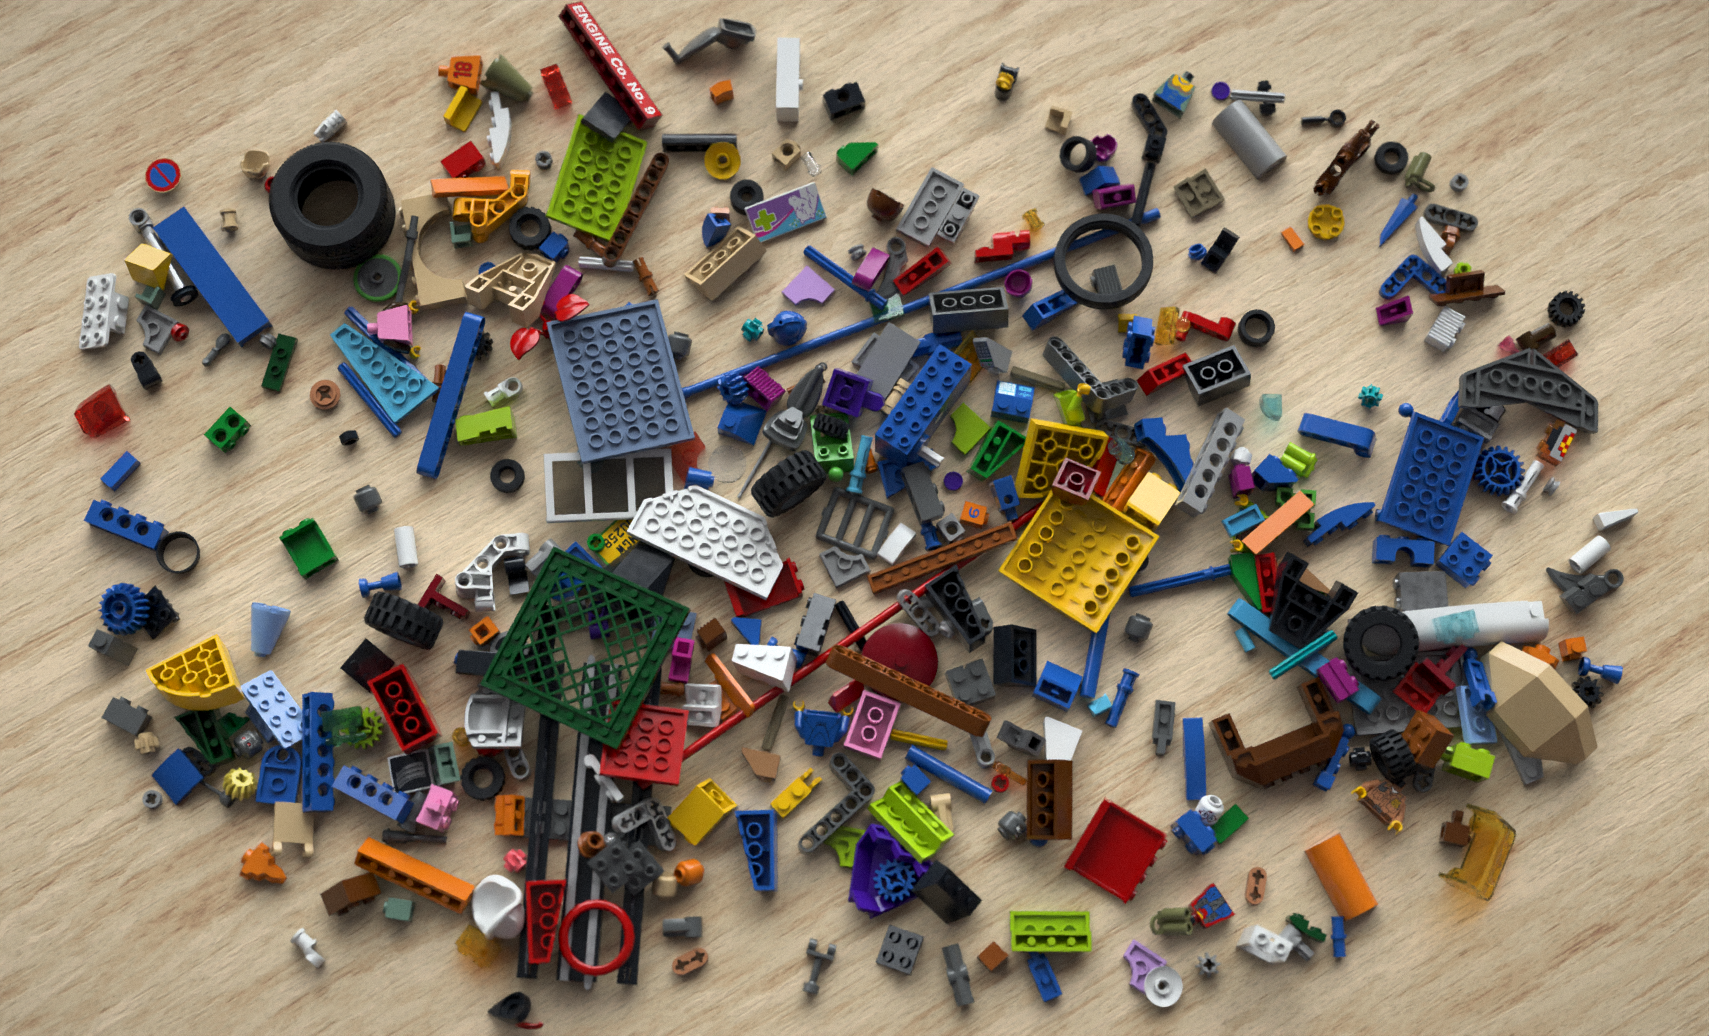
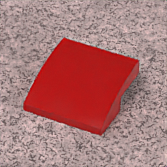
(1416, 690)

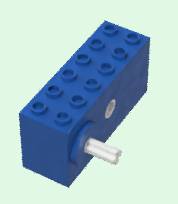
(922, 409)

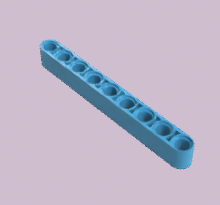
(1258, 625)

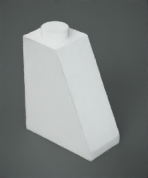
(1060, 739)

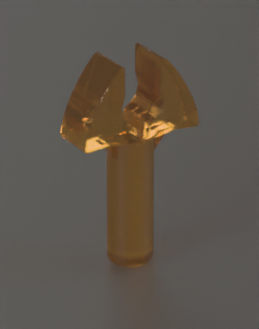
(1006, 770)

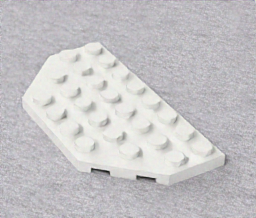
(711, 536)

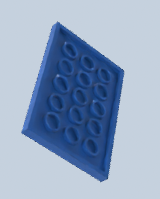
(1431, 479)

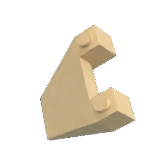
(516, 282)

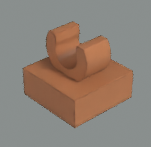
(721, 213)

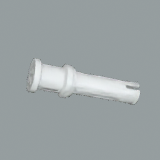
(1519, 495)

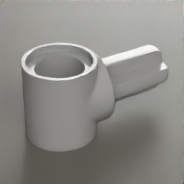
(1293, 935)

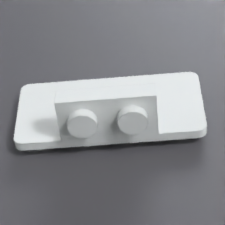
(102, 312)

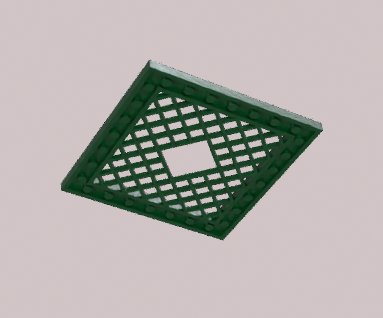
(557, 563)

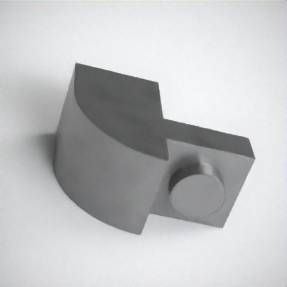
(1021, 739)

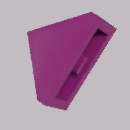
(1395, 312)

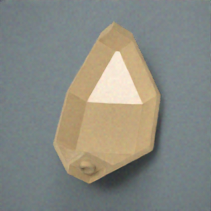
(1537, 707)

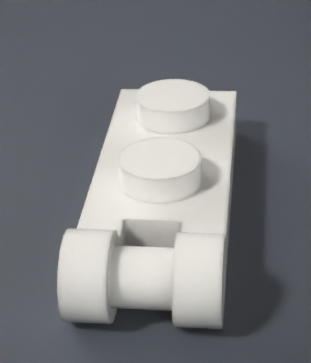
(612, 792)

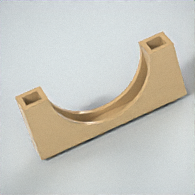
(432, 290)

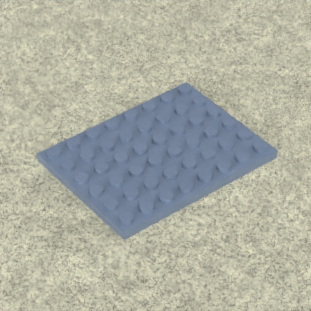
(620, 381)

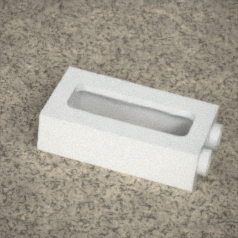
(1257, 942)

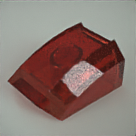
(101, 412)

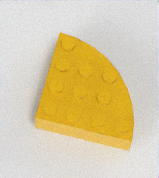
(1046, 449)
(198, 677)

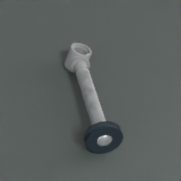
(183, 294)

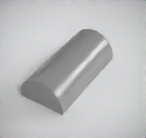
(1248, 139)

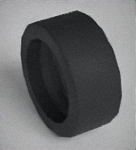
(1066, 149)
(1264, 316)

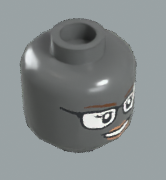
(1012, 825)

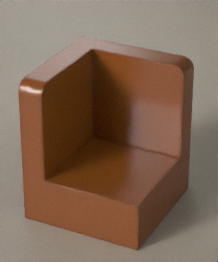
(992, 956)

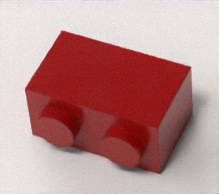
(463, 161)

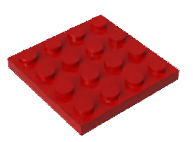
(650, 749)

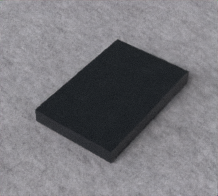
(606, 117)

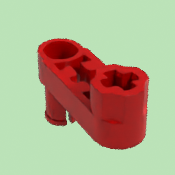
(1220, 330)

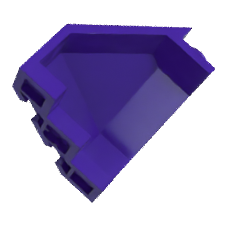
(871, 851)

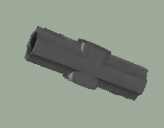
(957, 974)

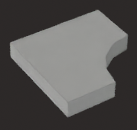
(156, 328)
(843, 567)

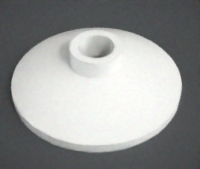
(1171, 986)

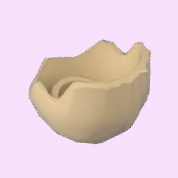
(255, 164)

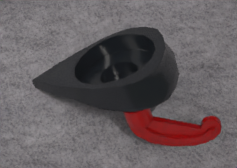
(514, 1010)

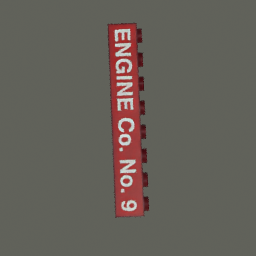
(610, 65)

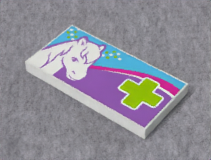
(785, 212)

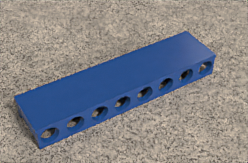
(212, 276)

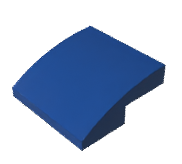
(177, 776)

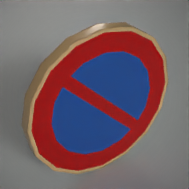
(163, 175)

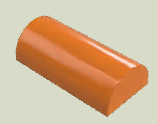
(1341, 877)

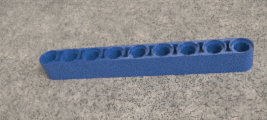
(451, 395)

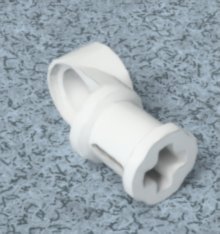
(502, 391)
(1241, 456)
(307, 945)

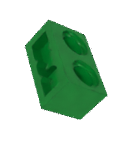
(223, 426)

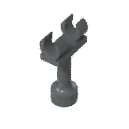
(811, 986)

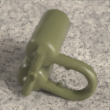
(1416, 172)
(1172, 922)

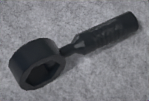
(1320, 119)

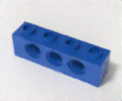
(100, 510)
(347, 781)

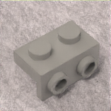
(1476, 423)

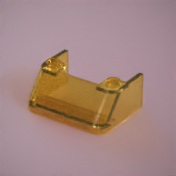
(1485, 854)

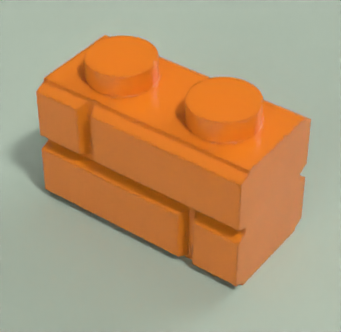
(508, 815)

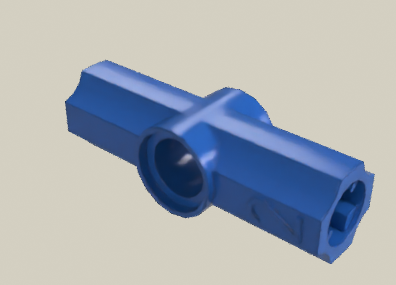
(932, 340)

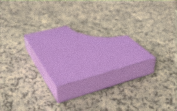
(808, 286)
(1141, 963)

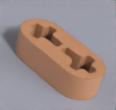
(1250, 884)
(687, 957)

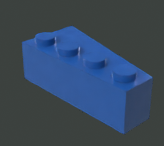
(760, 846)

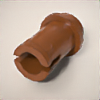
(673, 689)

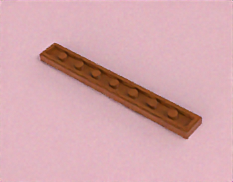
(942, 558)

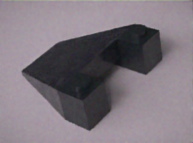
(1300, 611)

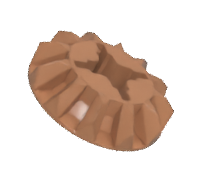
(324, 386)

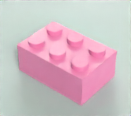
(872, 725)

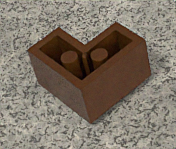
(349, 893)

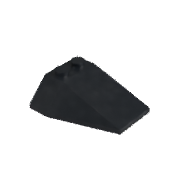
(642, 566)

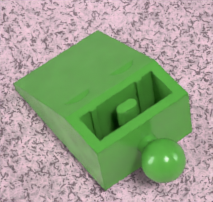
(832, 453)

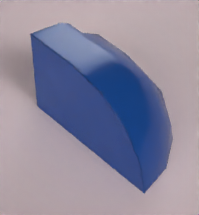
(714, 229)

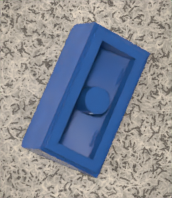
(120, 471)

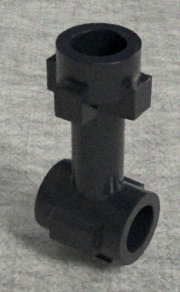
(1266, 108)

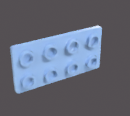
(273, 710)

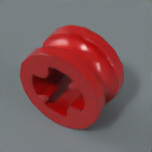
(997, 788)

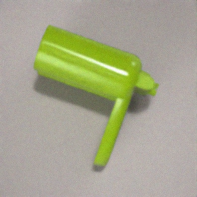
(1298, 460)

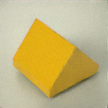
(1123, 320)

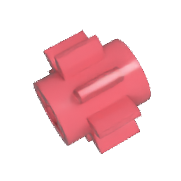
(515, 860)

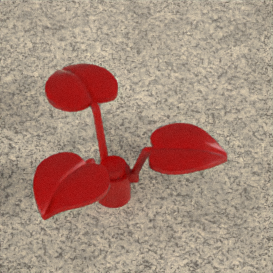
(525, 340)

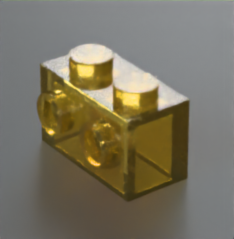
(478, 946)

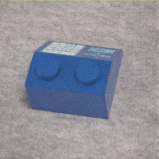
(1012, 402)

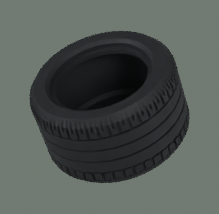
(339, 244)

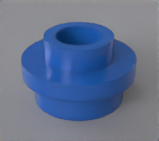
(1197, 252)

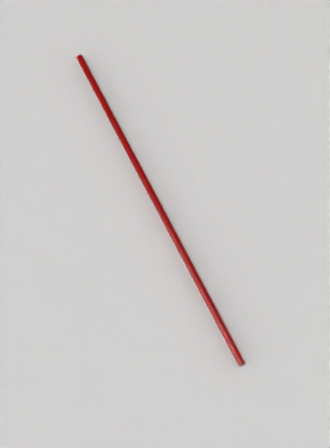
(821, 659)

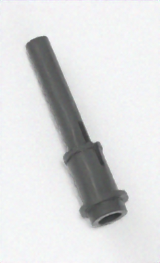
(403, 836)

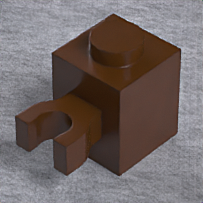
(1453, 832)

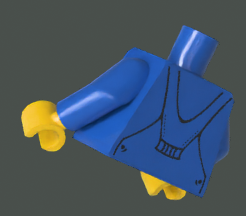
(820, 727)

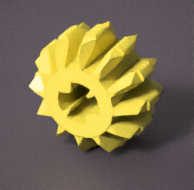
(239, 784)

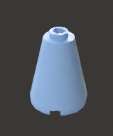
(266, 627)

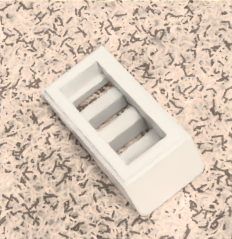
(1609, 519)

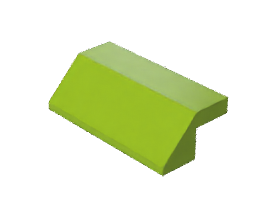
(911, 822)
(1050, 931)

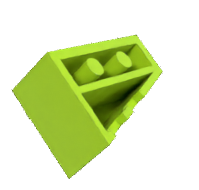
(486, 427)

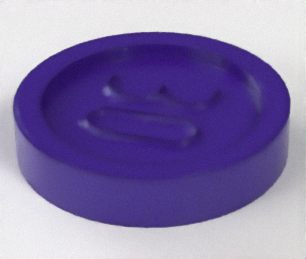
(1220, 90)
(953, 481)

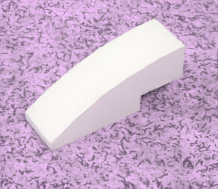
(1432, 246)

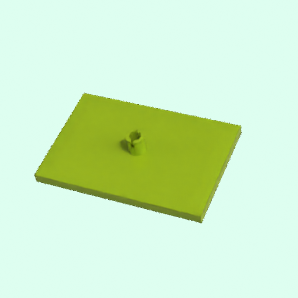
(614, 168)

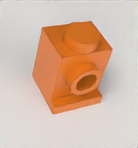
(484, 625)
(1572, 648)

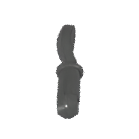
(221, 342)

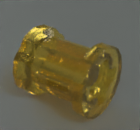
(1033, 220)
(458, 732)

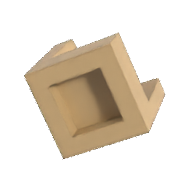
(1058, 120)

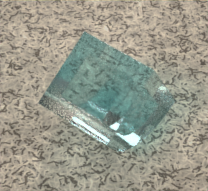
(1271, 406)

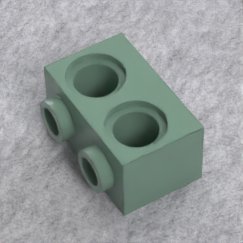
(444, 764)

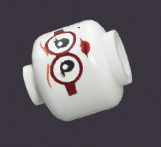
(1210, 809)

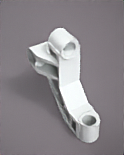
(479, 580)

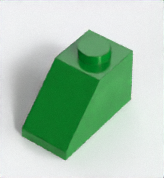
(855, 155)

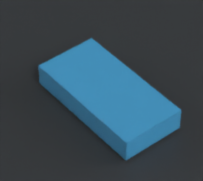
(1243, 521)

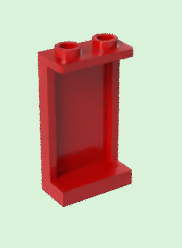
(784, 590)

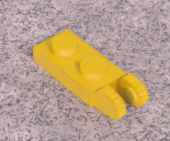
(794, 794)

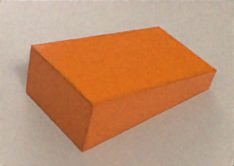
(1292, 239)

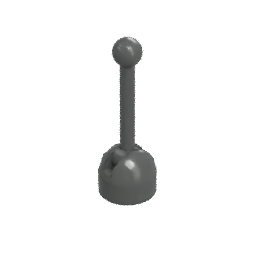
(225, 800)

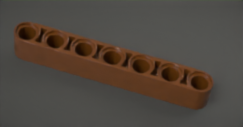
(632, 217)

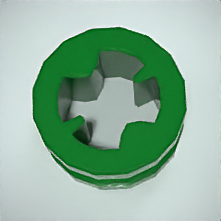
(600, 546)

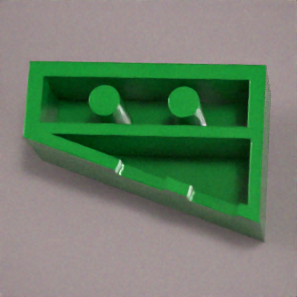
(995, 450)

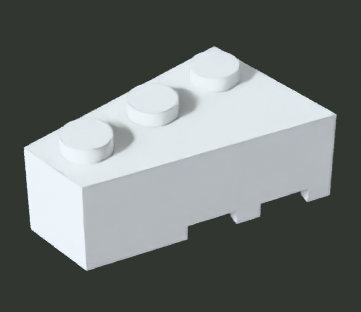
(766, 663)

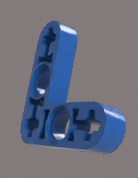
(1415, 272)

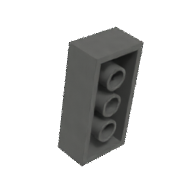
(968, 310)

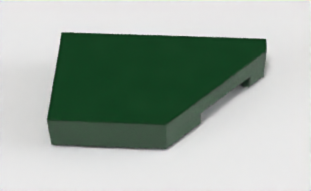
(230, 724)

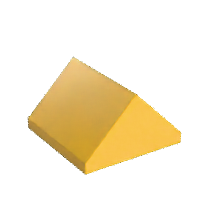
(149, 265)

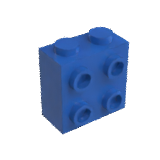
(1138, 342)
(1464, 560)
(1194, 833)

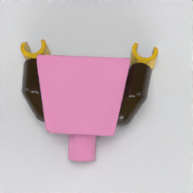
(395, 327)

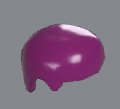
(1105, 147)
(1018, 283)

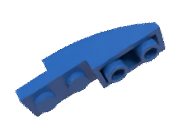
(1342, 517)

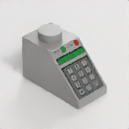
(992, 355)

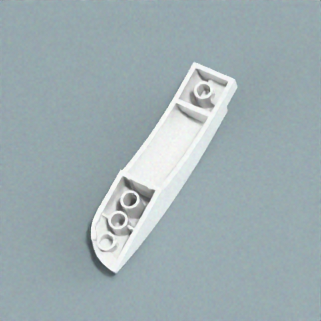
(1497, 622)

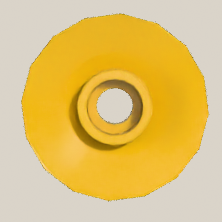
(719, 169)

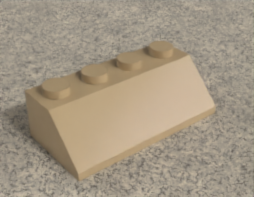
(726, 263)

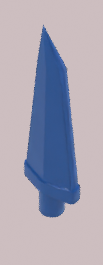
(1401, 213)

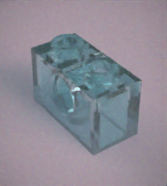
(1466, 621)

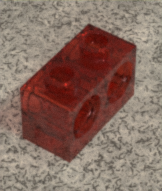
(555, 86)

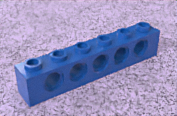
(311, 760)

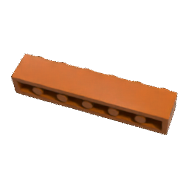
(414, 875)

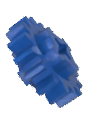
(892, 888)

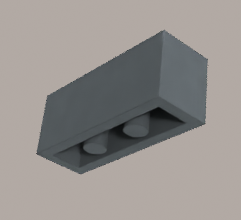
(922, 492)

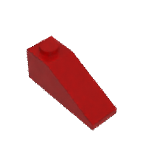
(922, 271)
(1163, 374)
(1266, 572)

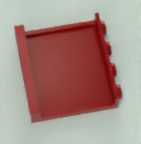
(1116, 850)

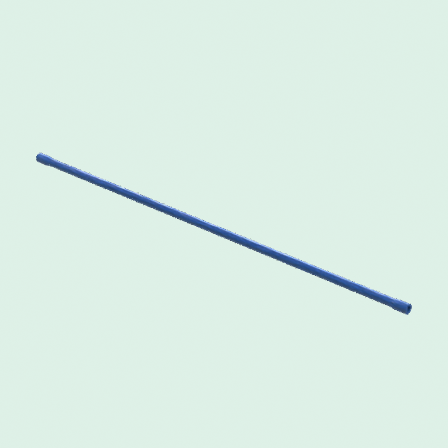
(1148, 216)

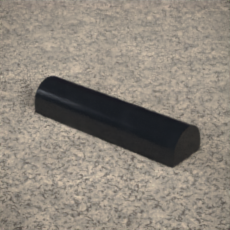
(695, 142)

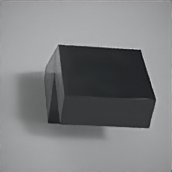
(1220, 250)

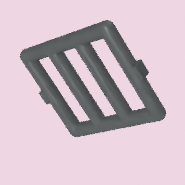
(838, 540)

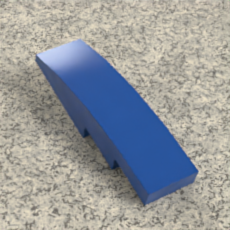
(1194, 758)

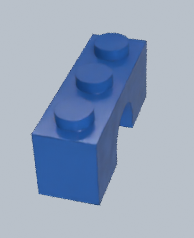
(1420, 550)

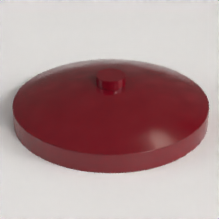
(903, 650)

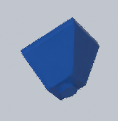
(742, 422)

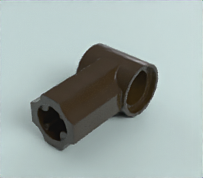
(1537, 337)

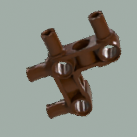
(1345, 159)

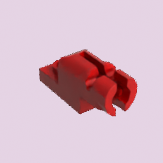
(1003, 246)

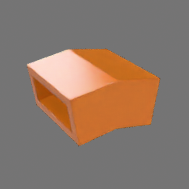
(721, 92)

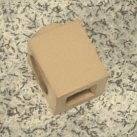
(783, 161)

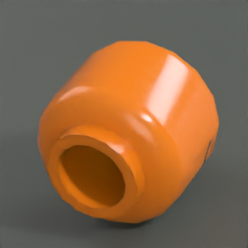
(689, 872)

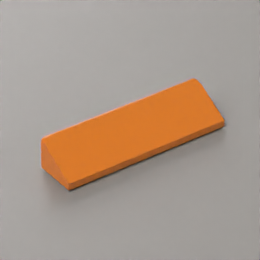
(468, 186)
(1129, 479)
(1277, 522)

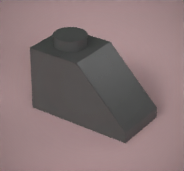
(112, 647)

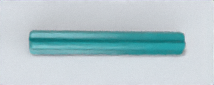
(1303, 654)

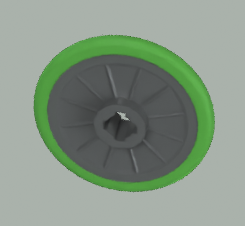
(367, 272)

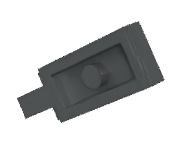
(1163, 725)

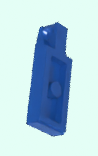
(1043, 976)

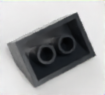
(1216, 375)
(1014, 656)
(946, 893)

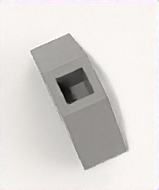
(958, 215)

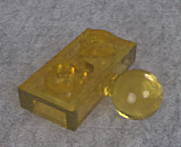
(1168, 324)

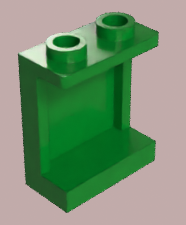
(308, 548)

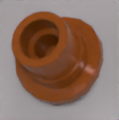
(590, 844)

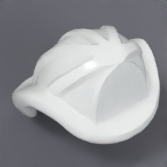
(498, 908)

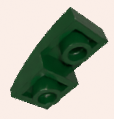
(1298, 921)

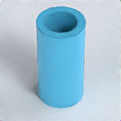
(1244, 639)

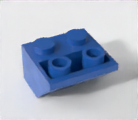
(1272, 474)
(1057, 686)

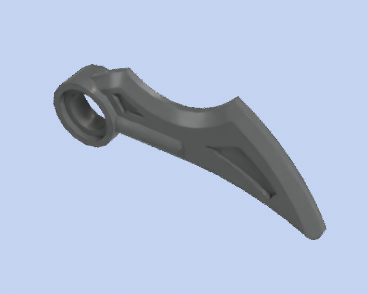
(895, 264)
(1566, 581)

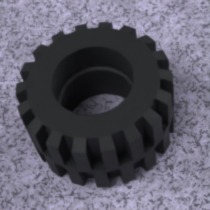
(1392, 756)

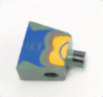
(1175, 93)

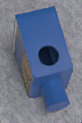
(1005, 488)

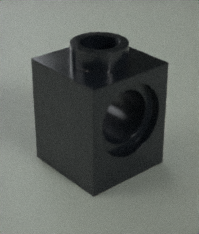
(1153, 148)

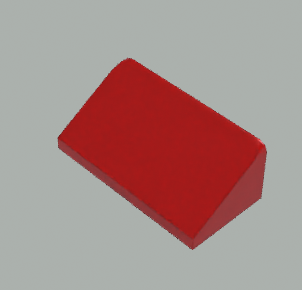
(846, 695)

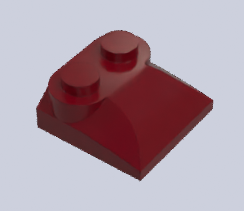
(1075, 482)

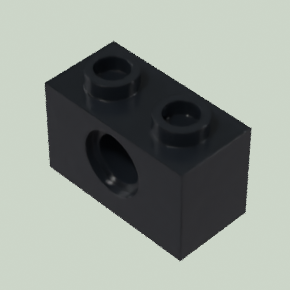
(839, 109)

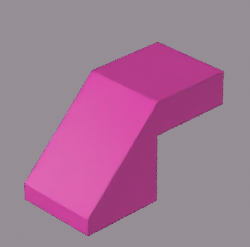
(681, 660)

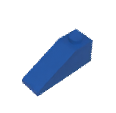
(1048, 309)

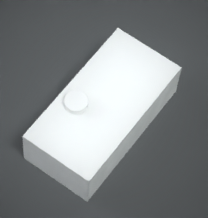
(788, 79)

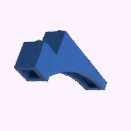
(1170, 449)

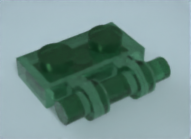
(343, 719)

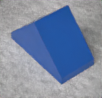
(1099, 178)
(749, 629)

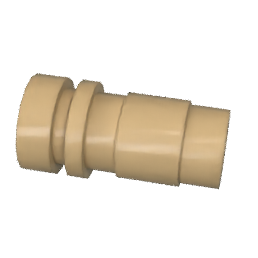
(895, 396)

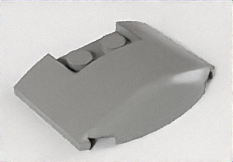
(494, 721)

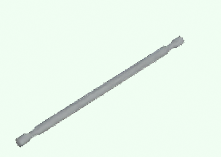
(754, 469)

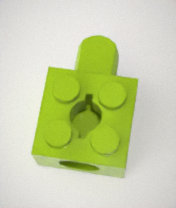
(1468, 762)

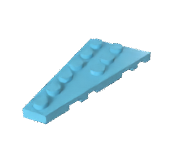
(389, 379)

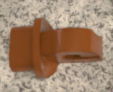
(1450, 237)

